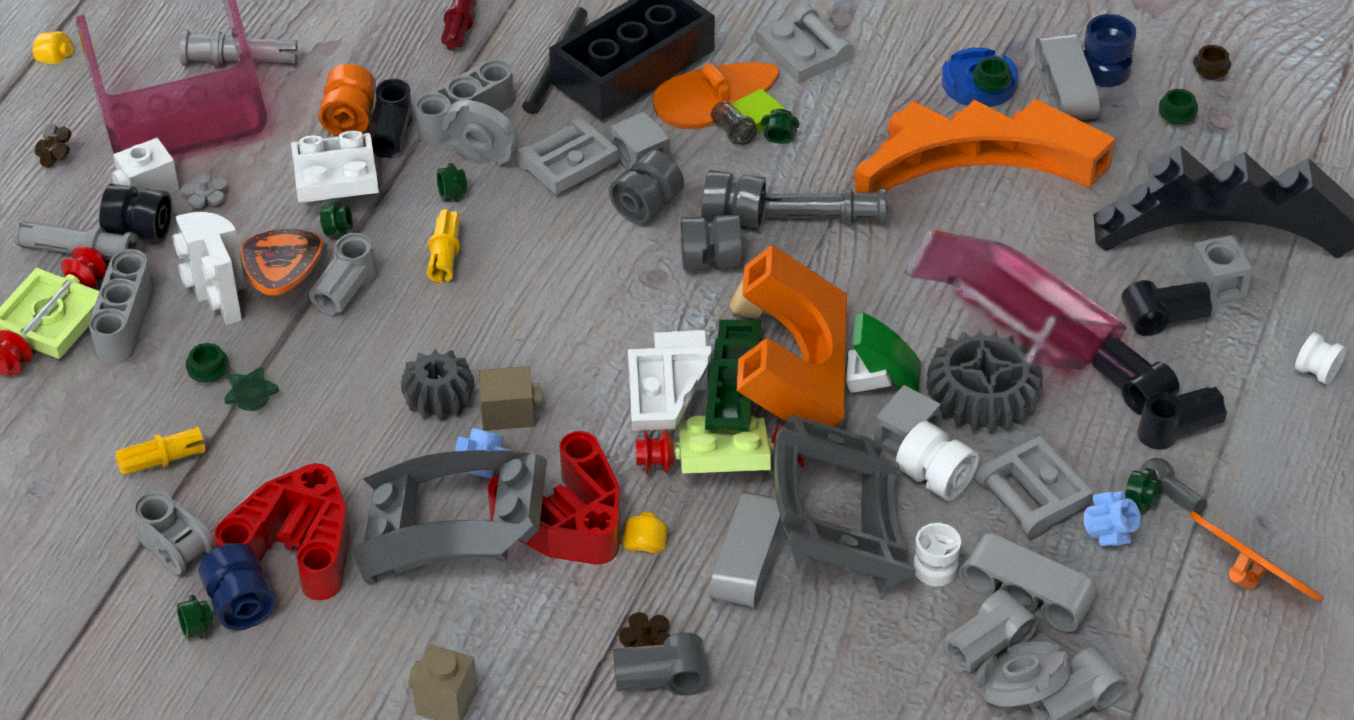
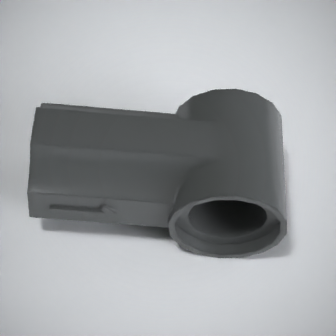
(674, 665)

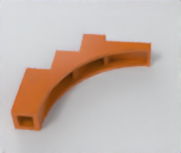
(979, 135)

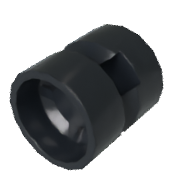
(137, 212)

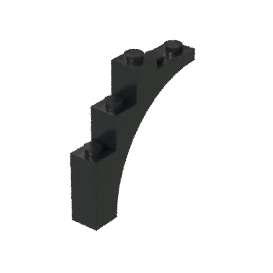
(1239, 190)

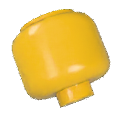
(52, 47)
(645, 533)

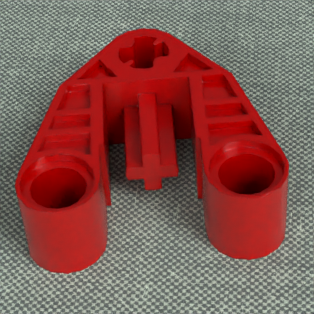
(301, 512)
(584, 516)

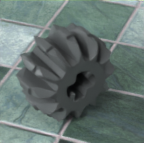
(437, 384)

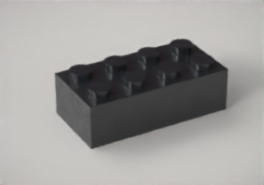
(630, 52)

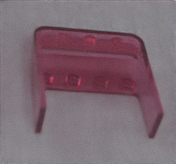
(186, 112)
(1020, 293)

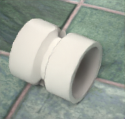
(933, 457)

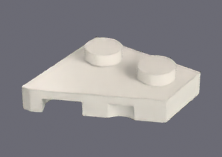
(664, 384)

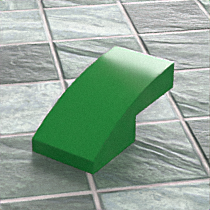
(885, 350)

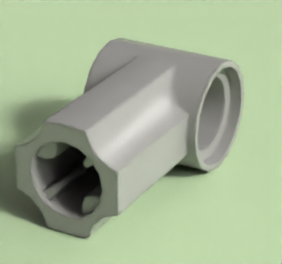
(349, 270)
(998, 625)
(1091, 684)

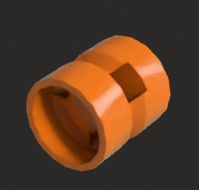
(347, 99)

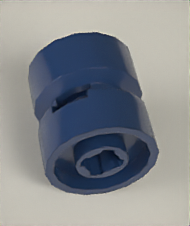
(1109, 49)
(237, 586)

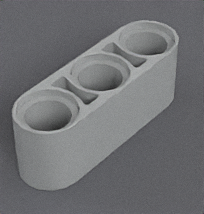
(1067, 76)
(485, 83)
(121, 306)
(747, 550)
(1043, 586)

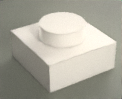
(860, 379)

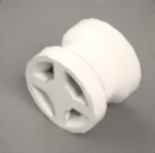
(1320, 358)

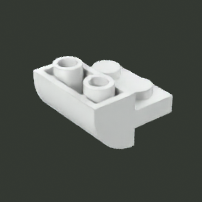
(334, 166)
(210, 261)

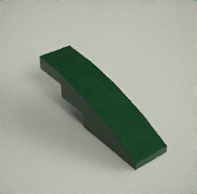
(725, 405)

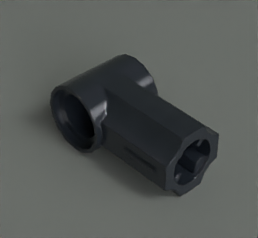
(390, 117)
(1154, 308)
(1133, 373)
(1171, 415)

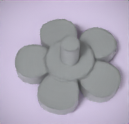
(204, 191)

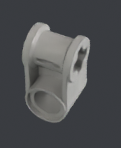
(170, 531)

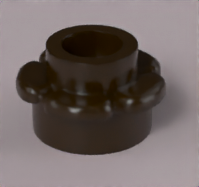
(1212, 62)

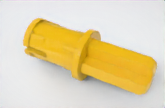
(443, 246)
(160, 451)

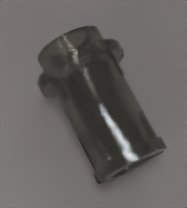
(739, 128)

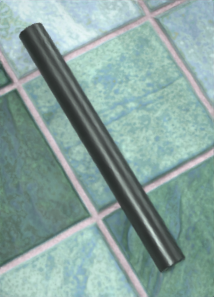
(543, 80)

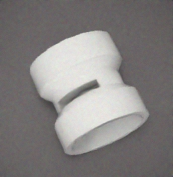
(937, 554)

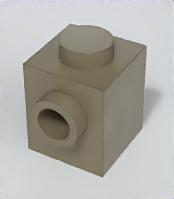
(508, 398)
(443, 684)

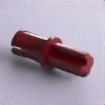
(457, 21)

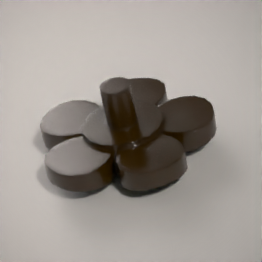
(53, 145)
(643, 632)

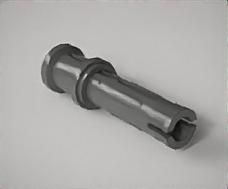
(844, 206)

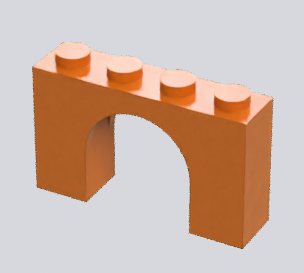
(817, 320)

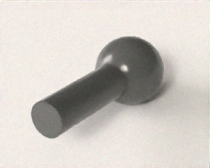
(1174, 487)

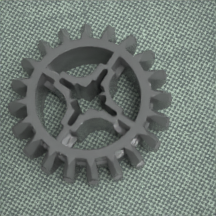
(984, 381)

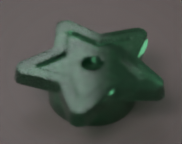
(253, 399)

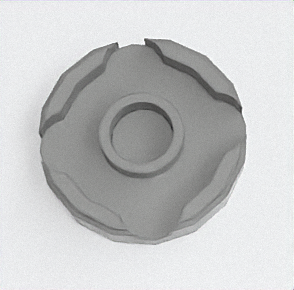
(480, 132)
(1024, 675)

